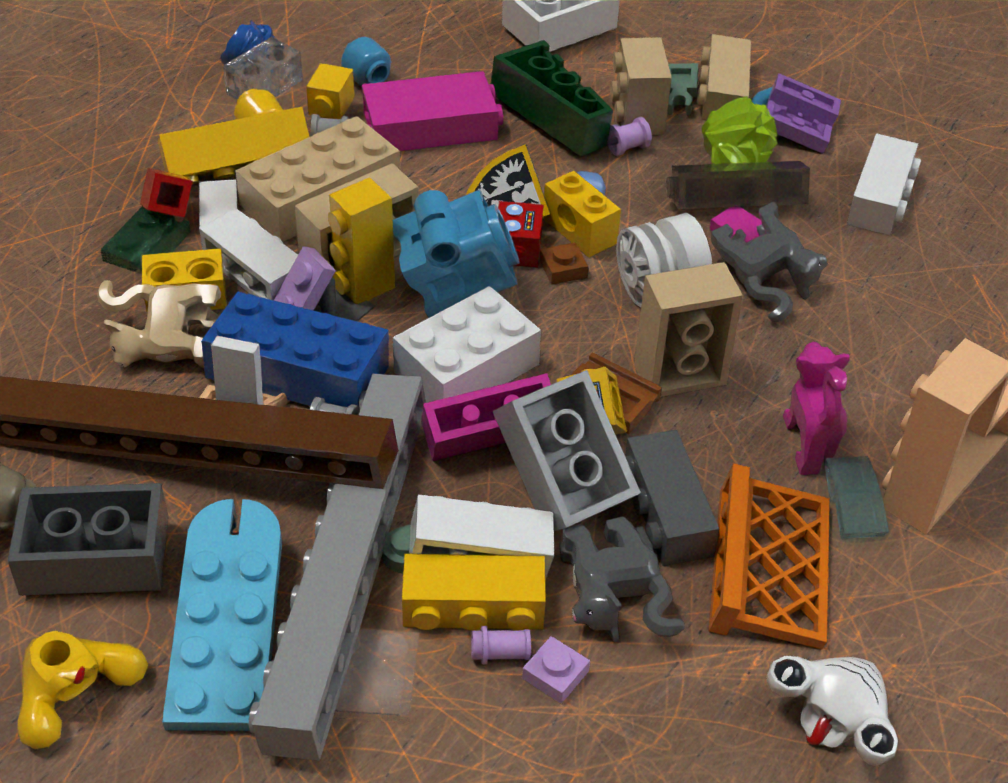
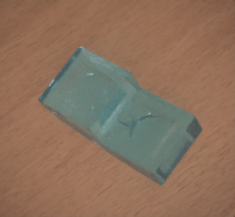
(856, 496)

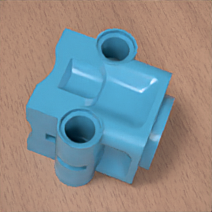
(454, 249)

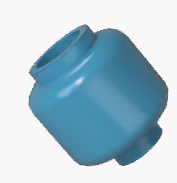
(367, 60)

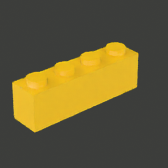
(230, 144)

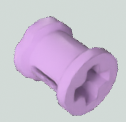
(629, 136)

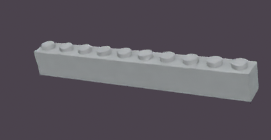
(334, 590)

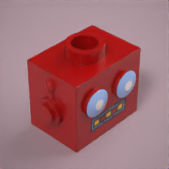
(525, 228)

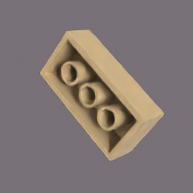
(309, 168)

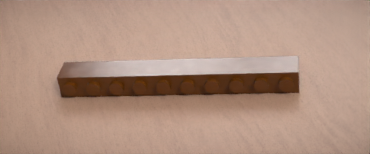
(198, 432)

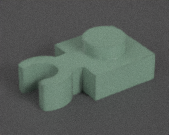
(683, 85)

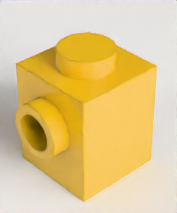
(330, 91)

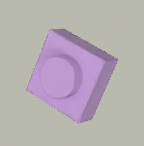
(556, 669)

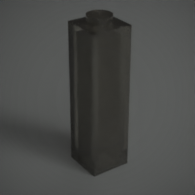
(738, 184)

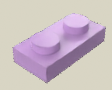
(306, 280)

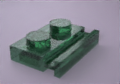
(143, 235)

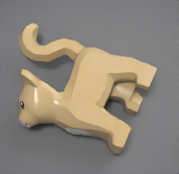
(167, 323)

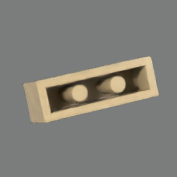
(723, 72)

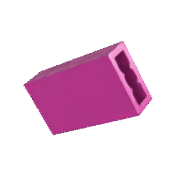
(433, 110)

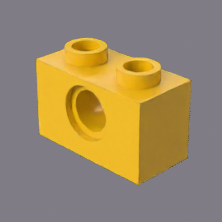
(582, 213)

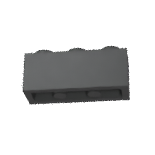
(671, 499)

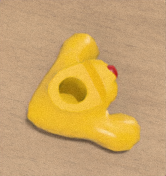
(61, 668)

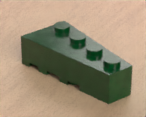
(552, 97)

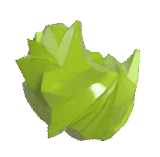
(740, 133)

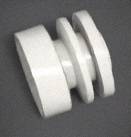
(659, 248)

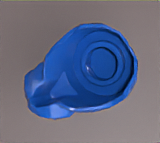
(245, 39)

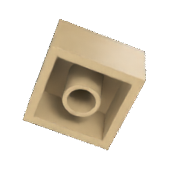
(641, 82)

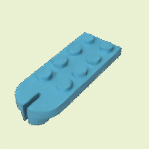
(224, 618)

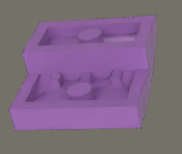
(802, 112)

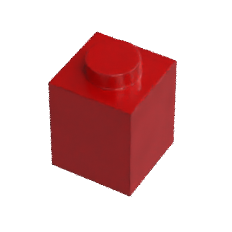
(166, 192)

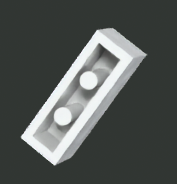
(884, 184)
(249, 253)
(480, 528)

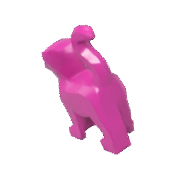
(818, 406)

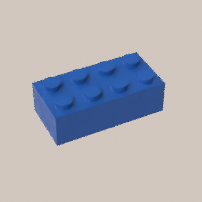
(303, 349)

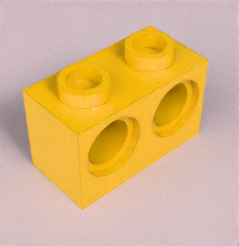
(185, 269)

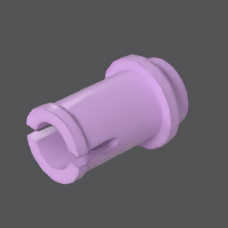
(500, 645)

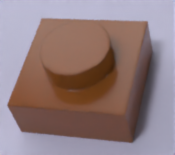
(563, 263)

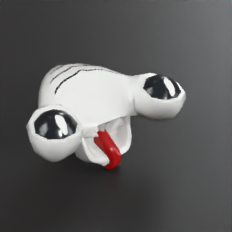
(841, 702)

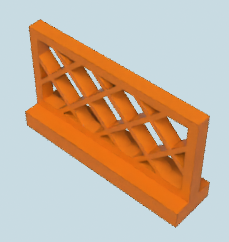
(732, 560)

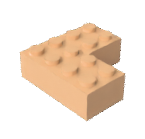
(948, 434)

